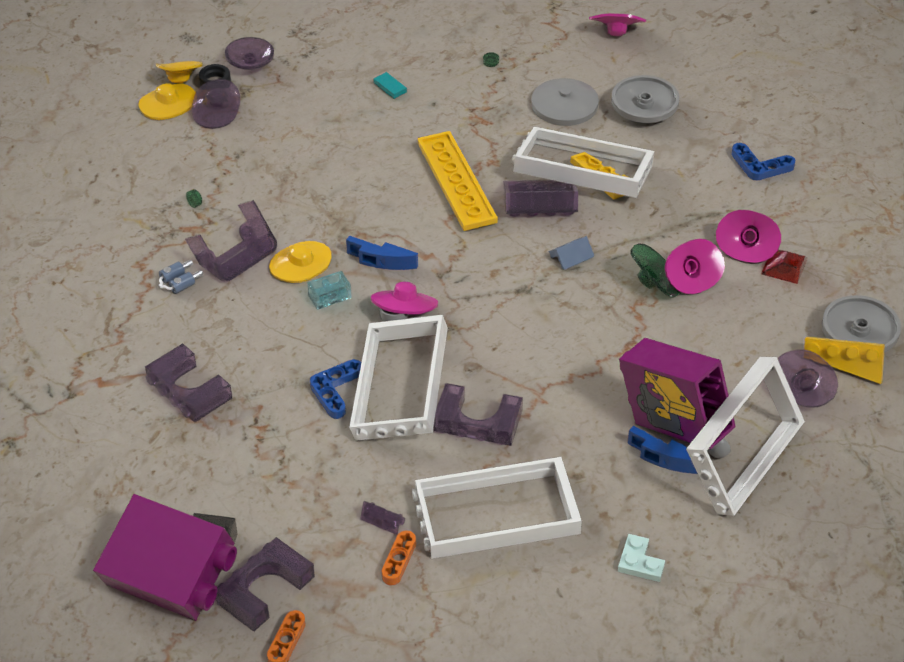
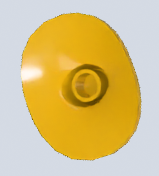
(179, 71)
(167, 101)
(300, 262)

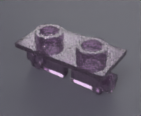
(381, 517)

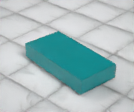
(390, 85)

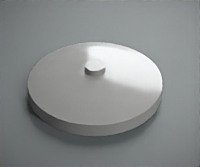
(645, 99)
(565, 102)
(861, 321)

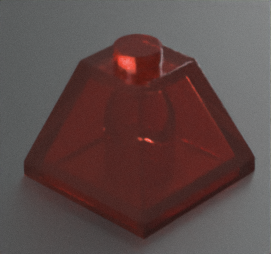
(785, 266)

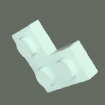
(637, 563)

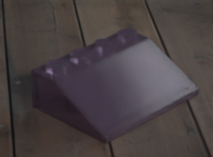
(540, 197)

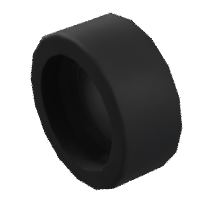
(213, 70)

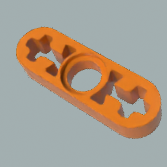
(399, 566)
(286, 629)

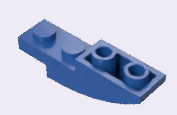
(383, 257)
(655, 451)

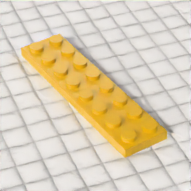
(457, 181)

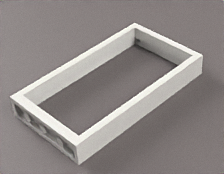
(582, 176)
(391, 331)
(791, 418)
(493, 477)

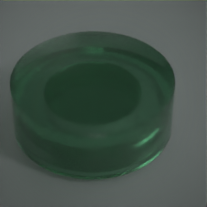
(491, 59)
(194, 198)

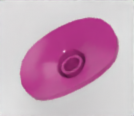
(617, 23)
(748, 236)
(694, 266)
(404, 300)

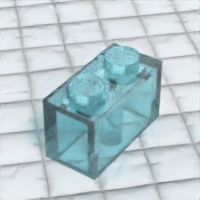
(329, 290)

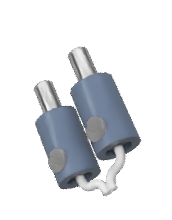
(177, 277)

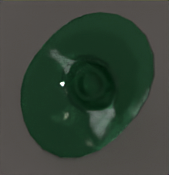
(652, 269)

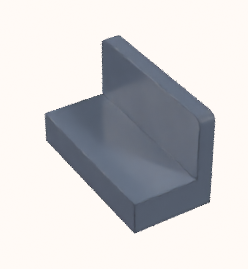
(573, 252)

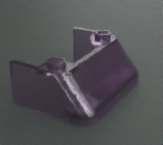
(256, 245)

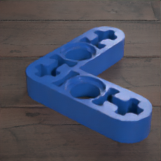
(761, 171)
(329, 384)

